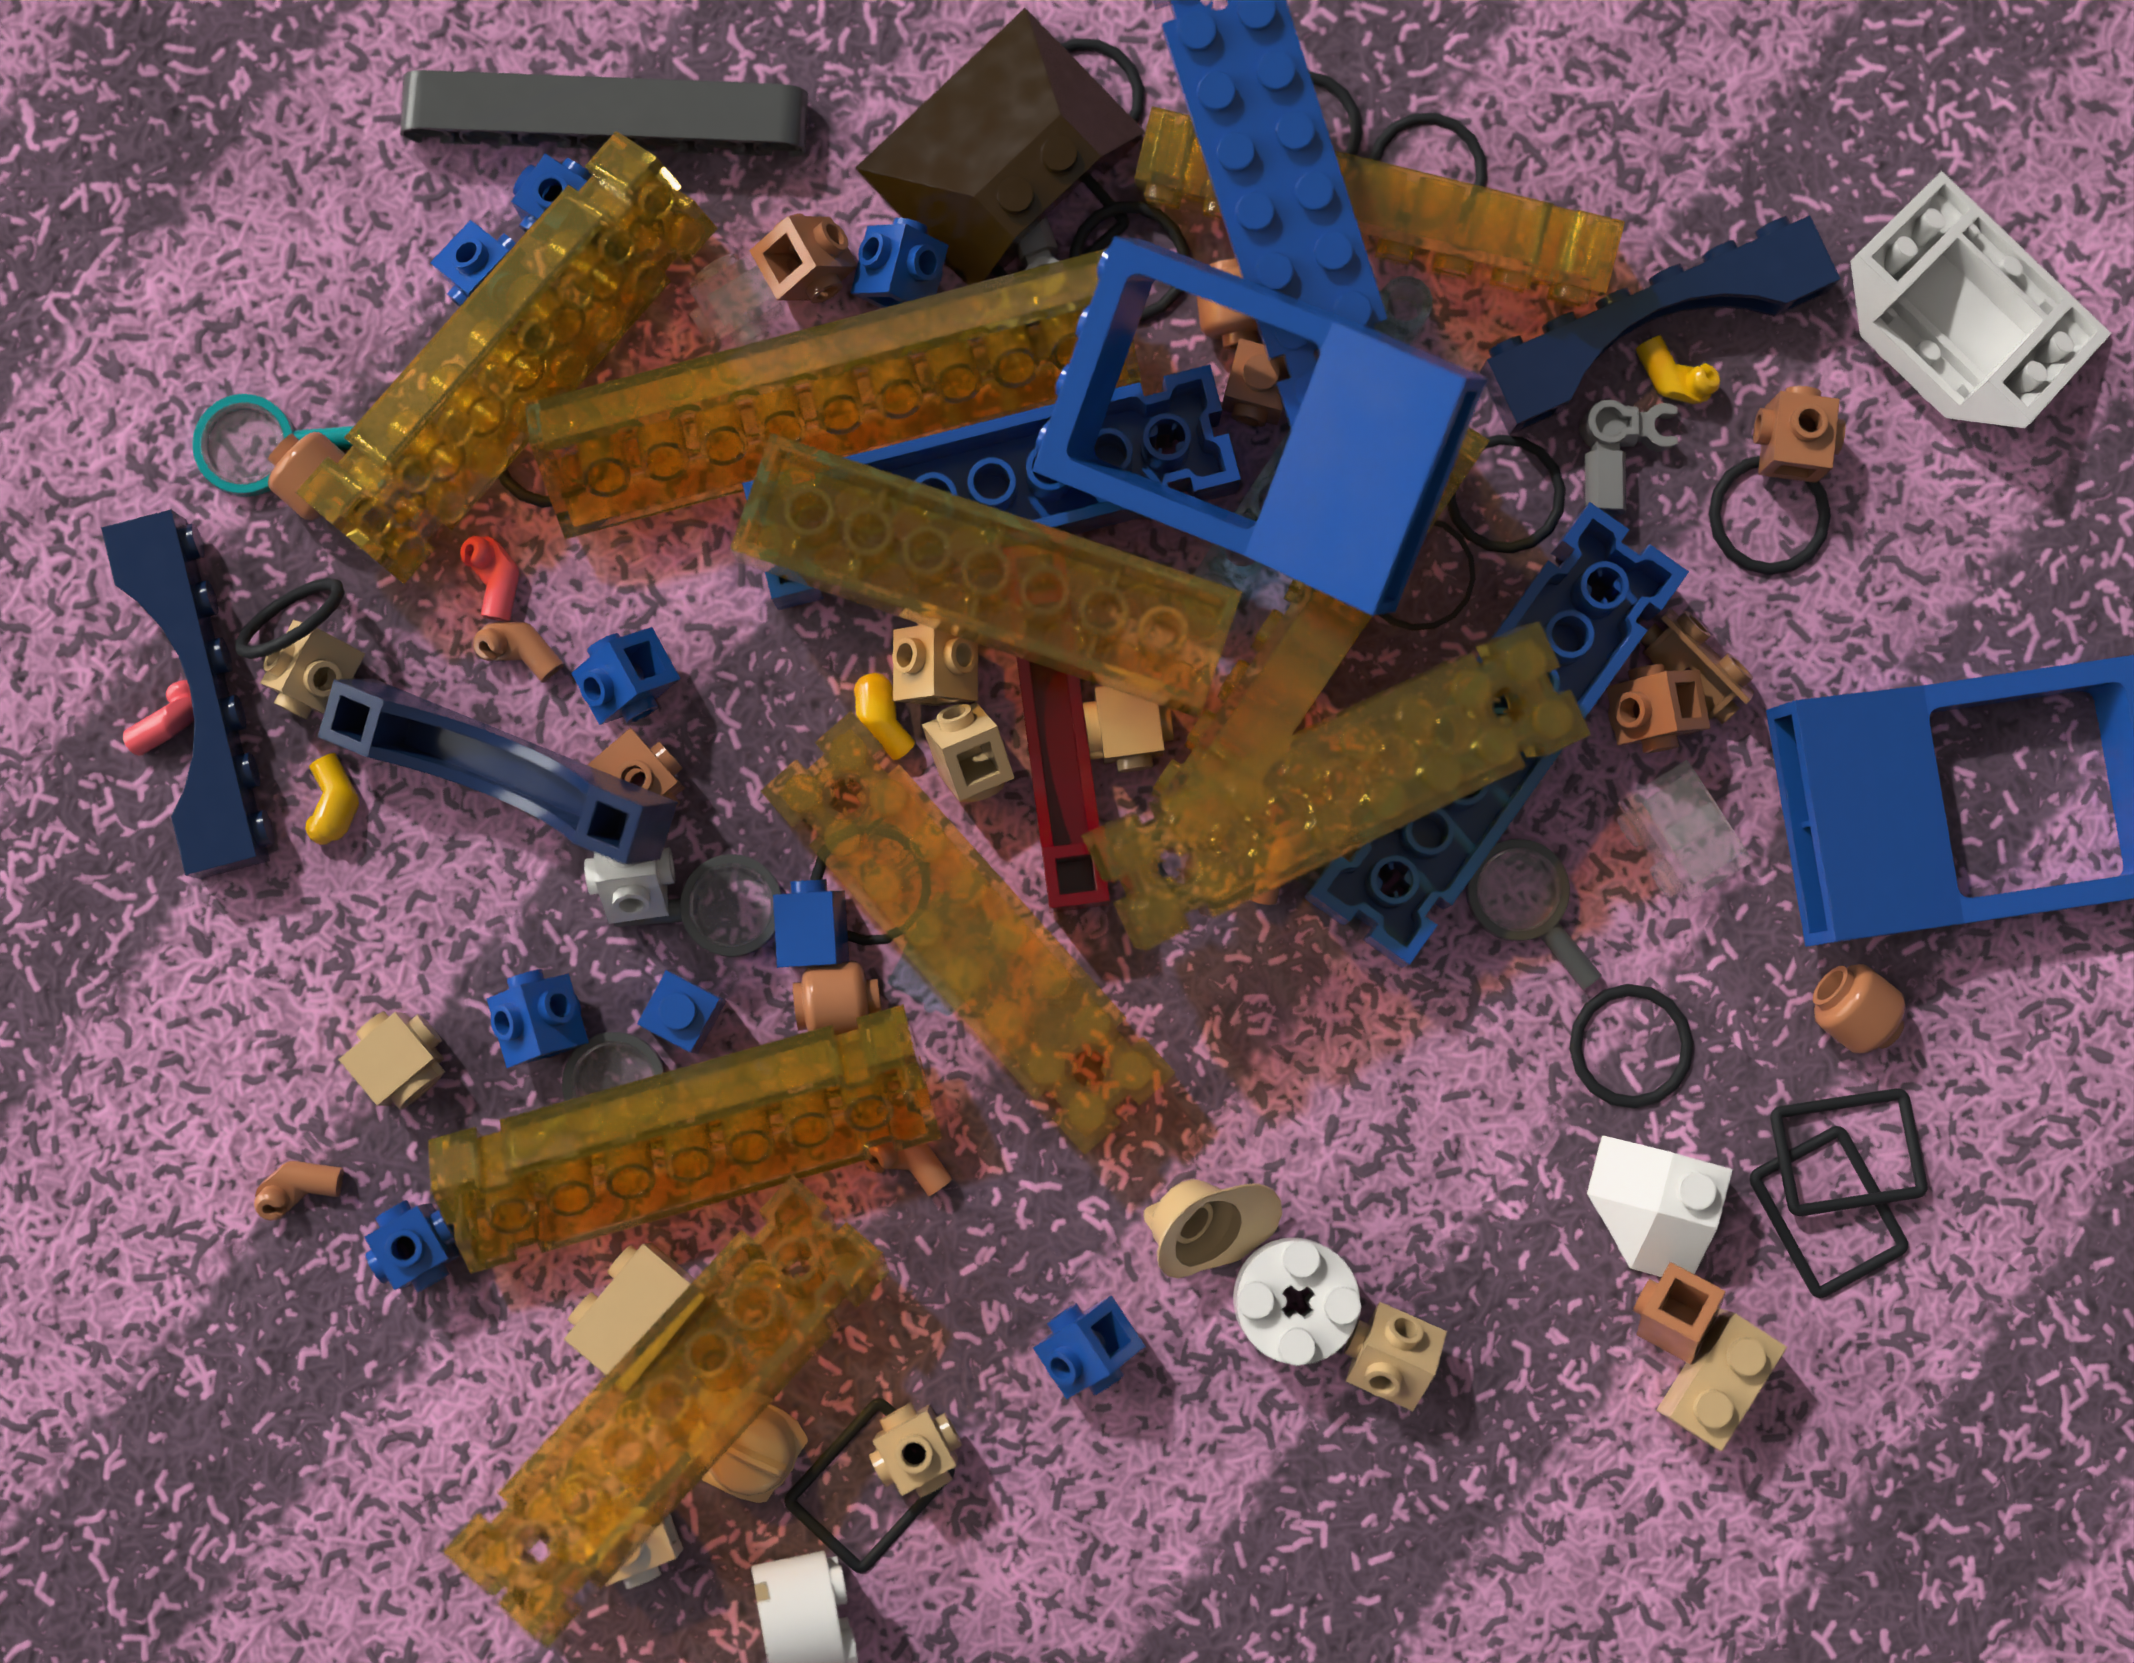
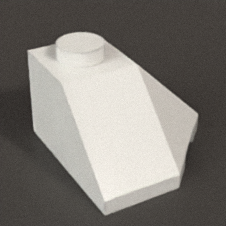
(1657, 1203)

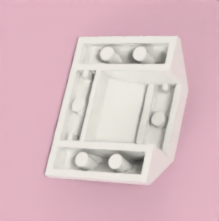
(1969, 311)

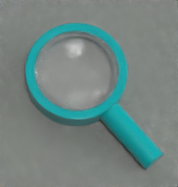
(239, 436)

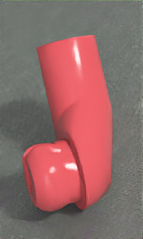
(496, 571)
(163, 723)

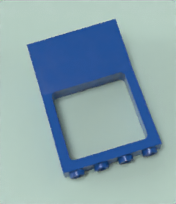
(1356, 466)
(1871, 809)

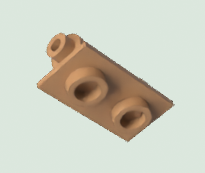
(1683, 646)

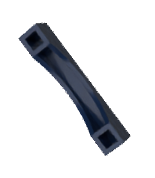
(1764, 276)
(568, 795)
(217, 811)

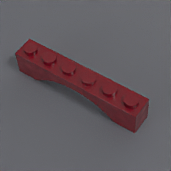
(1061, 785)

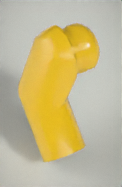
(1676, 380)
(878, 714)
(337, 803)

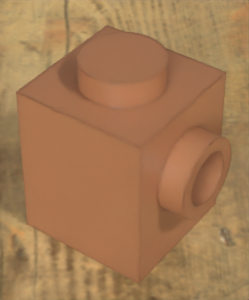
(1252, 386)
(1678, 1311)

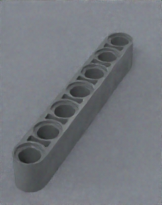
(590, 109)

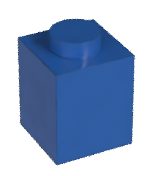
(810, 925)
(681, 1012)

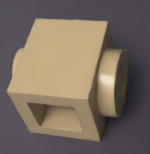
(1126, 729)
(968, 752)
(395, 1058)

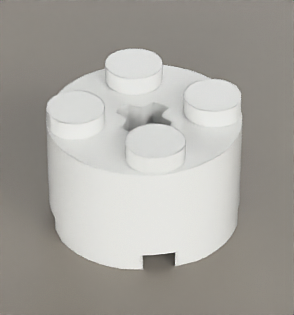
(1331, 1301)
(800, 1612)

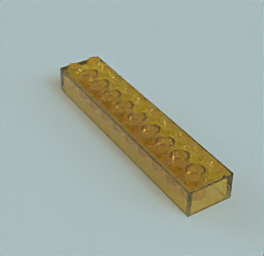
(836, 386)

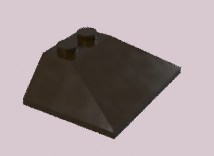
(1000, 147)

